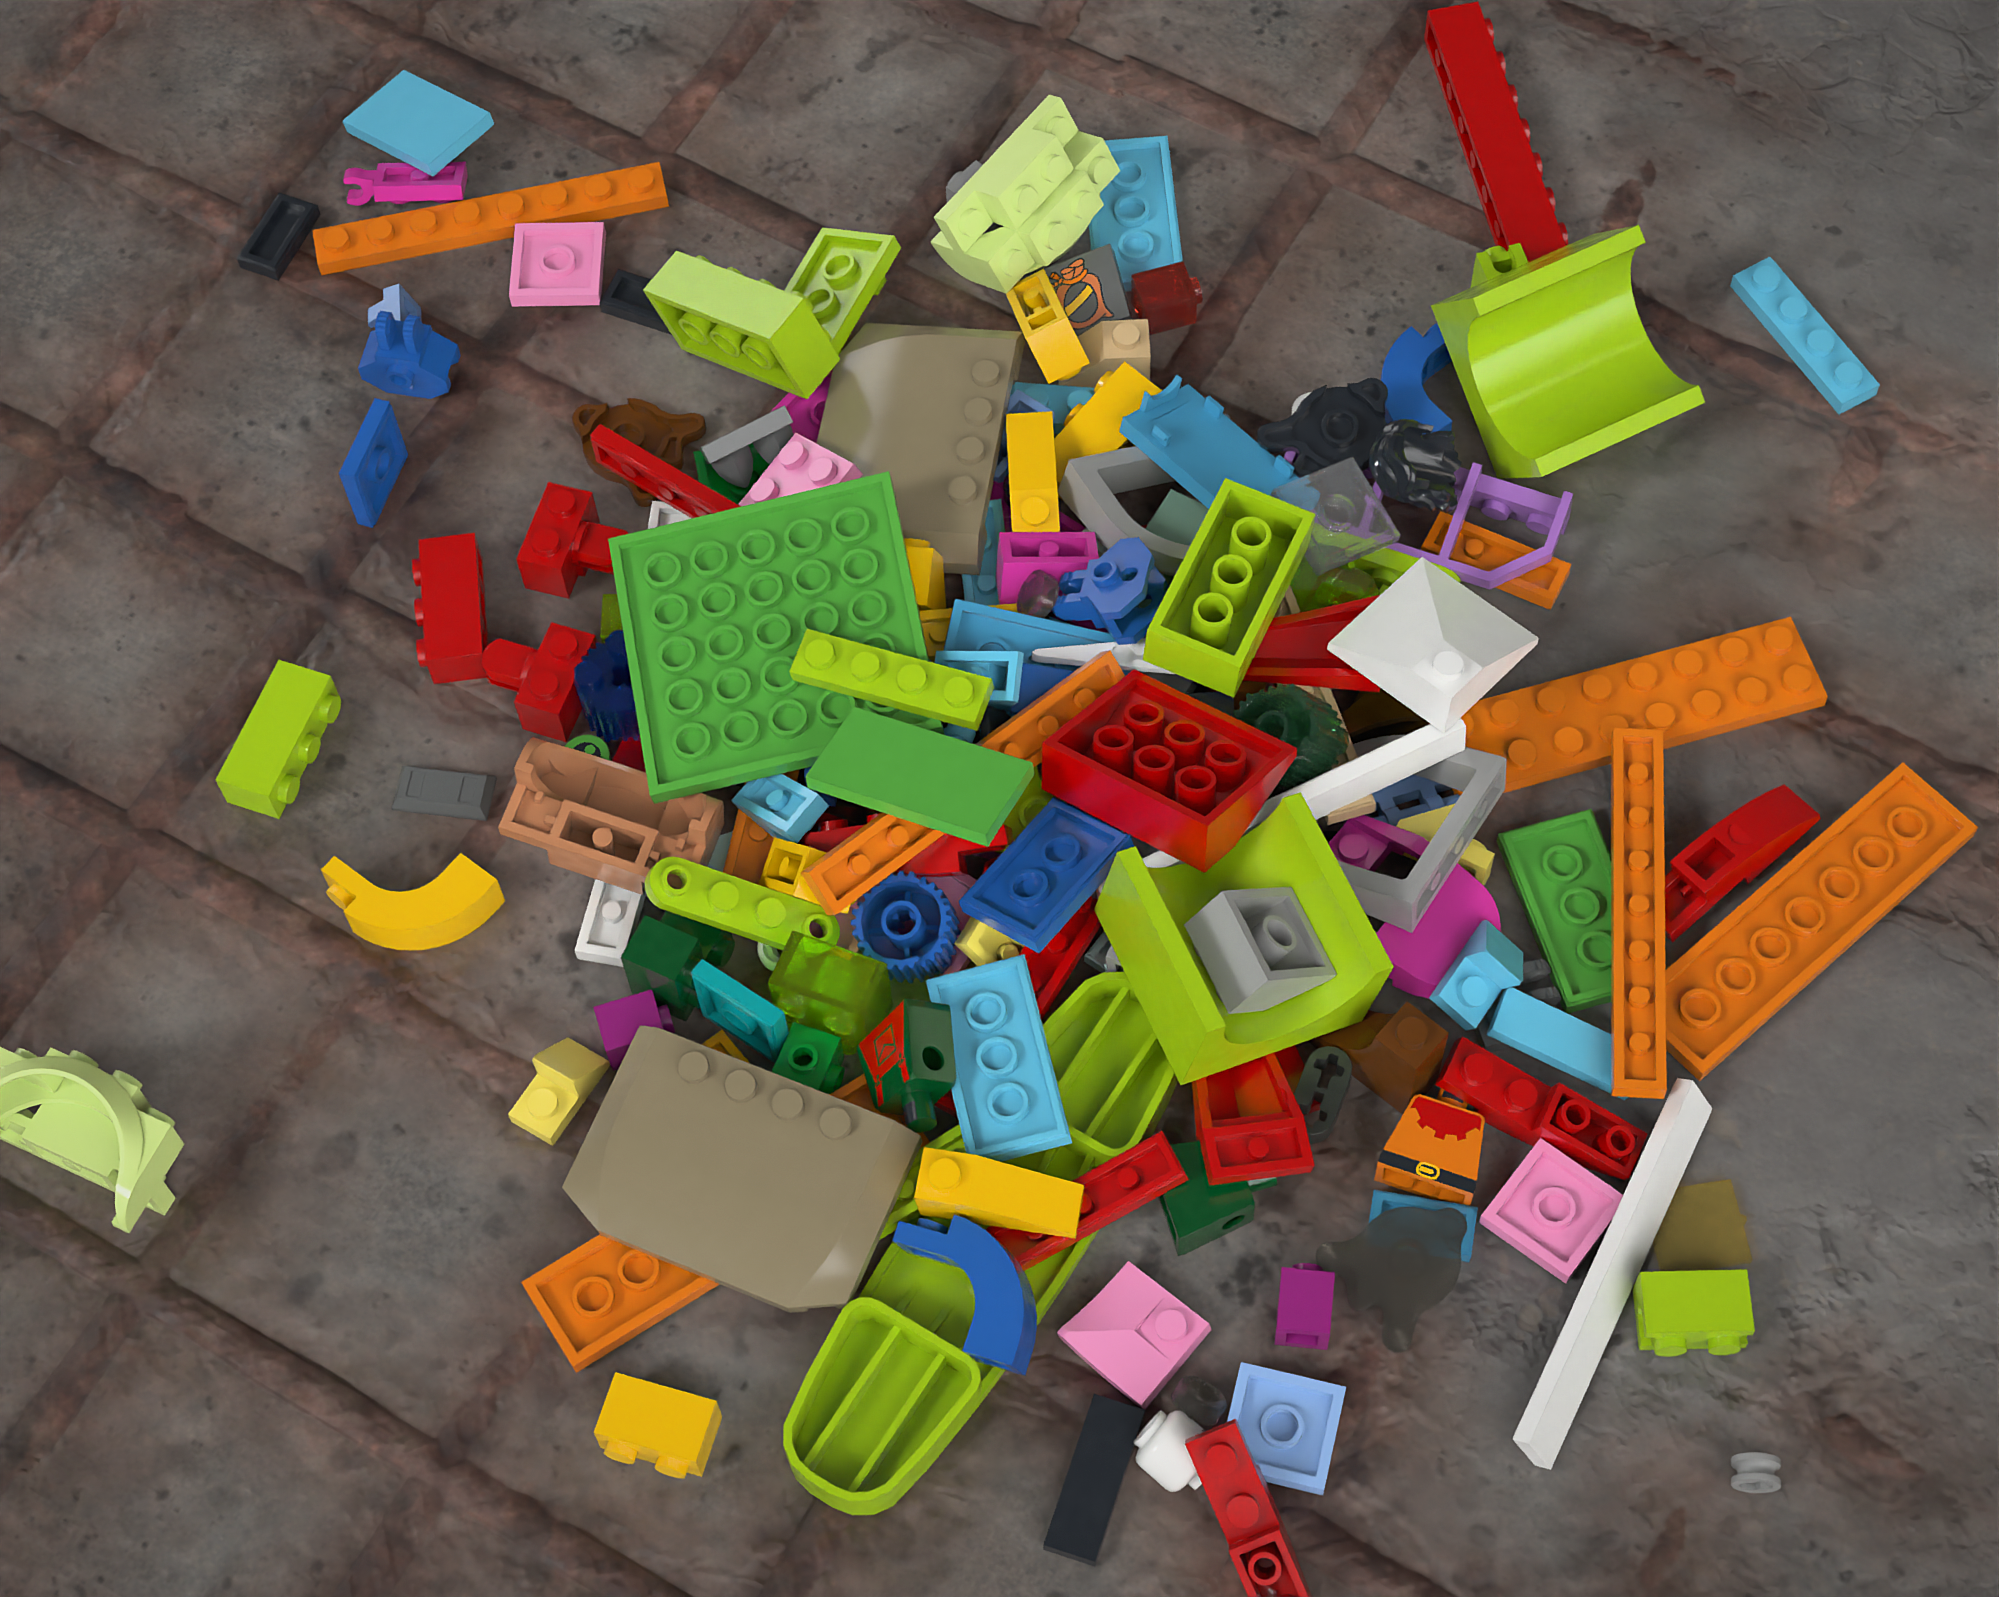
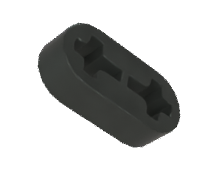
(1330, 1098)

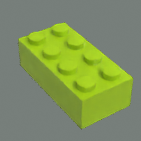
(743, 323)
(1228, 587)

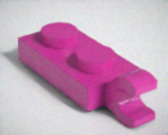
(404, 183)

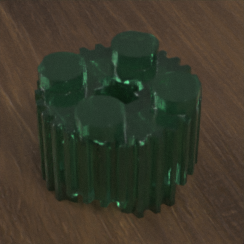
(1302, 722)

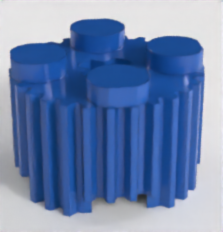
(922, 950)

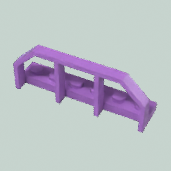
(1498, 501)

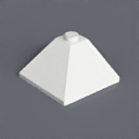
(1432, 644)

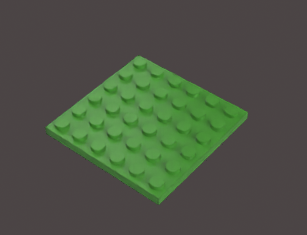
(720, 615)

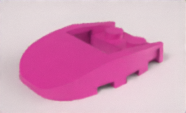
(1448, 923)

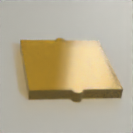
(1702, 1230)

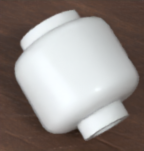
(1164, 1451)

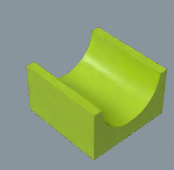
(1560, 357)
(1145, 922)

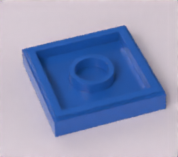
(373, 463)

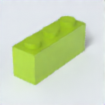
(279, 739)

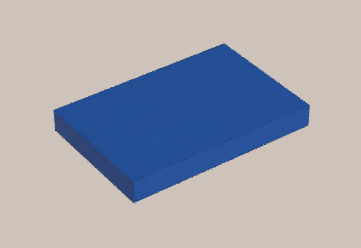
(1045, 874)

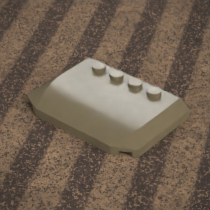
(932, 416)
(740, 1173)

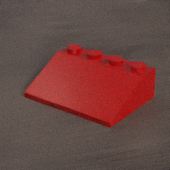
(1165, 768)

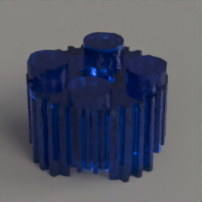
(607, 690)

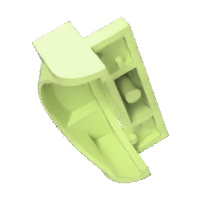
(1037, 187)
(90, 1127)

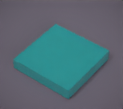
(740, 1011)

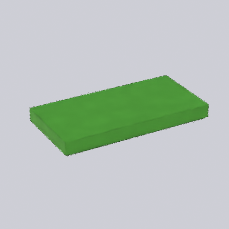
(920, 776)
(1566, 894)

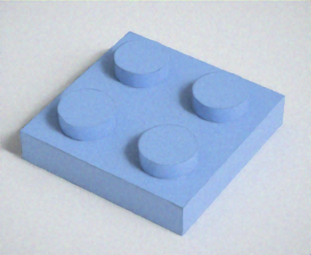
(1288, 1424)

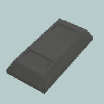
(444, 793)

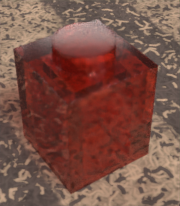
(1166, 297)

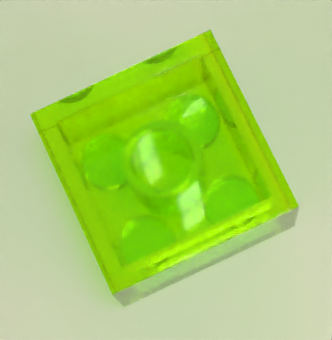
(830, 989)

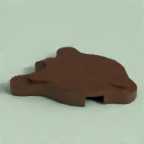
(646, 427)

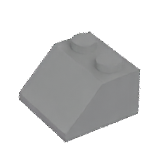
(1258, 948)

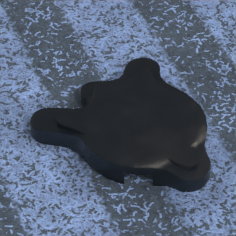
(1330, 426)

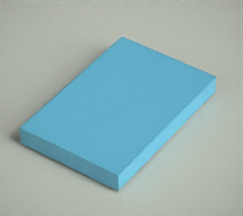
(418, 122)

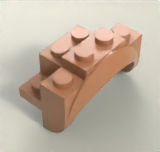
(602, 818)

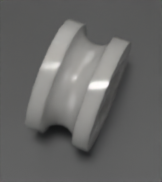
(1755, 1472)

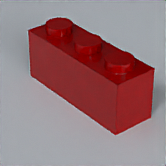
(451, 607)

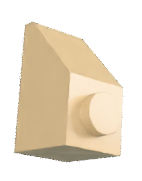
(1109, 346)

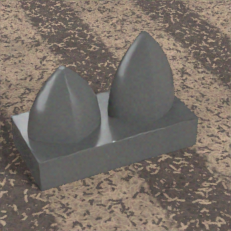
(732, 455)

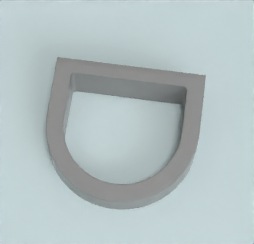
(1089, 492)
(1405, 901)

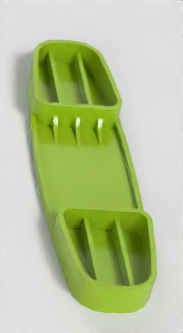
(893, 1366)

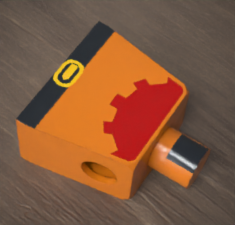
(1434, 1150)

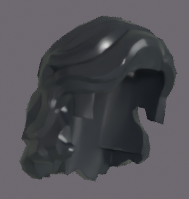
(1416, 465)

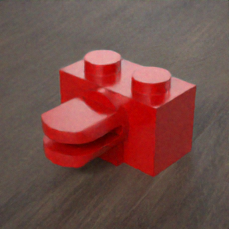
(564, 541)
(542, 678)

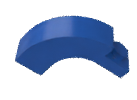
(1405, 371)
(1005, 1305)

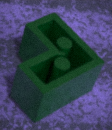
(665, 955)

